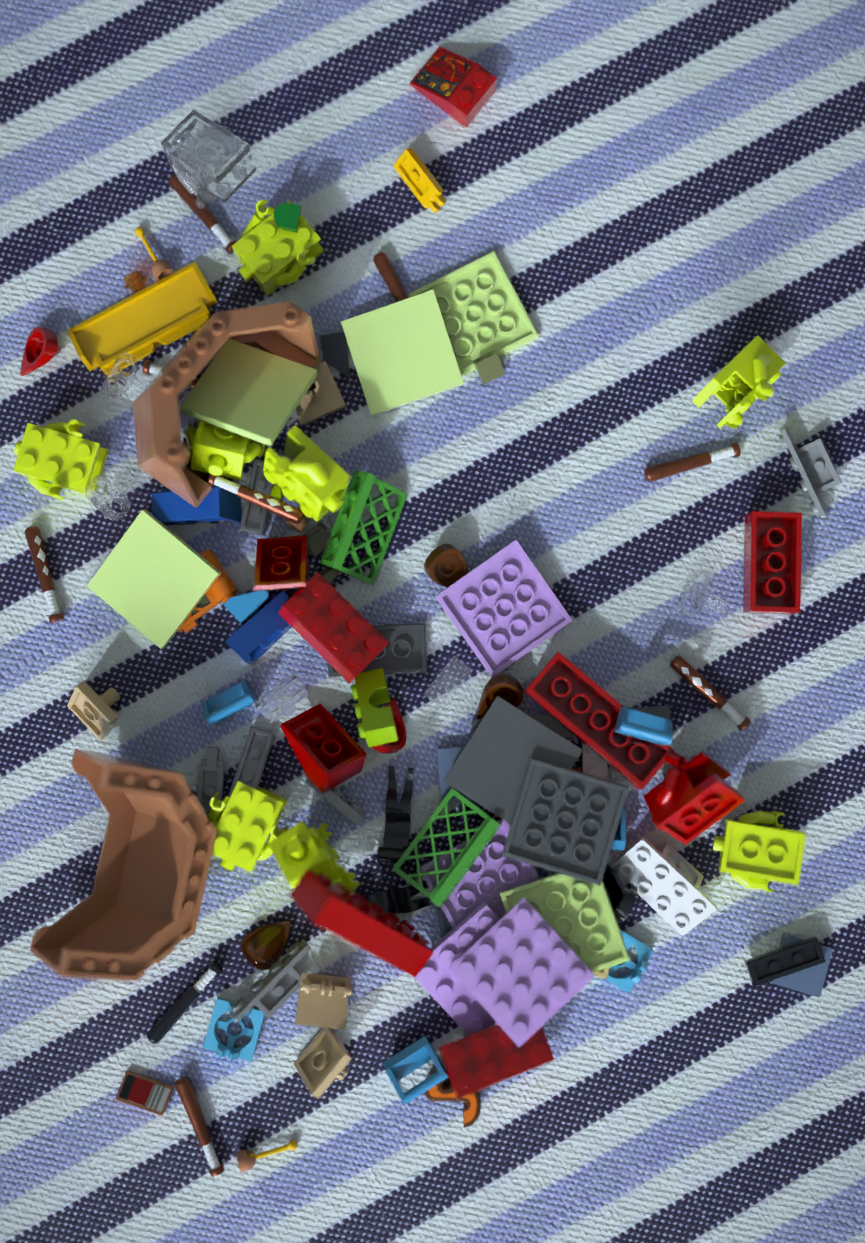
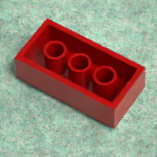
(772, 562)
(333, 627)
(491, 1059)

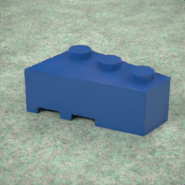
(216, 506)
(261, 630)

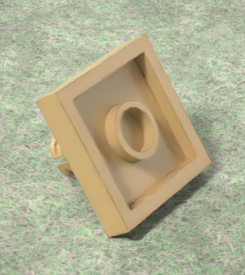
(321, 398)
(94, 709)
(322, 1062)

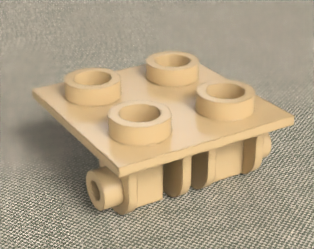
(323, 1001)

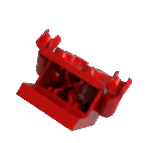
(691, 796)

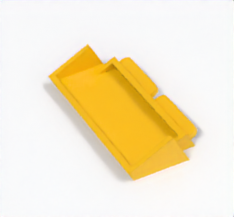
(145, 320)

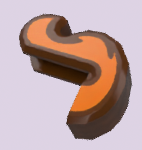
(444, 1092)

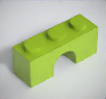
(377, 723)

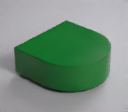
(287, 216)

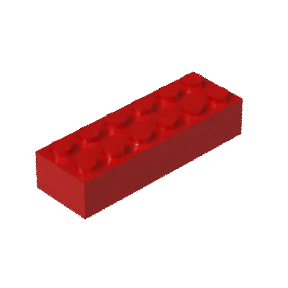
(592, 718)
(361, 922)

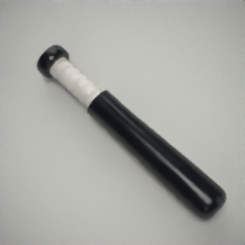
(170, 1018)

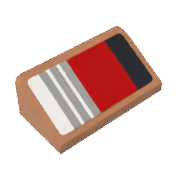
(144, 1093)

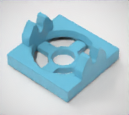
(644, 953)
(213, 1043)

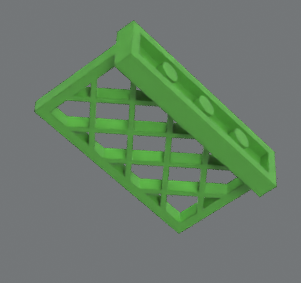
(350, 521)
(465, 859)

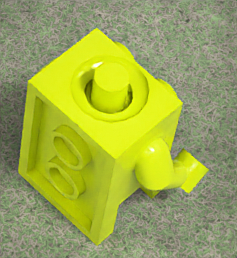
(272, 254)
(742, 379)
(221, 450)
(59, 460)
(309, 479)
(246, 825)
(307, 849)
(759, 851)

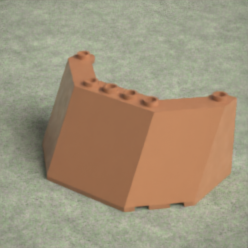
(273, 328)
(145, 878)

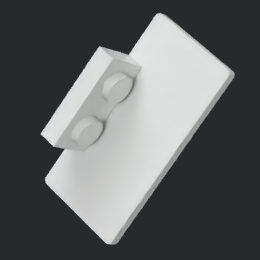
(666, 884)

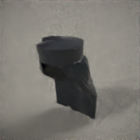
(621, 895)

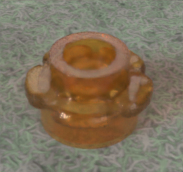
(135, 281)

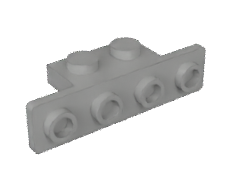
(815, 468)
(275, 987)

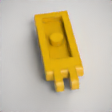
(420, 180)

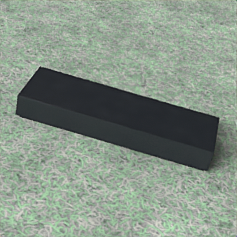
(784, 961)

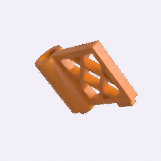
(219, 592)

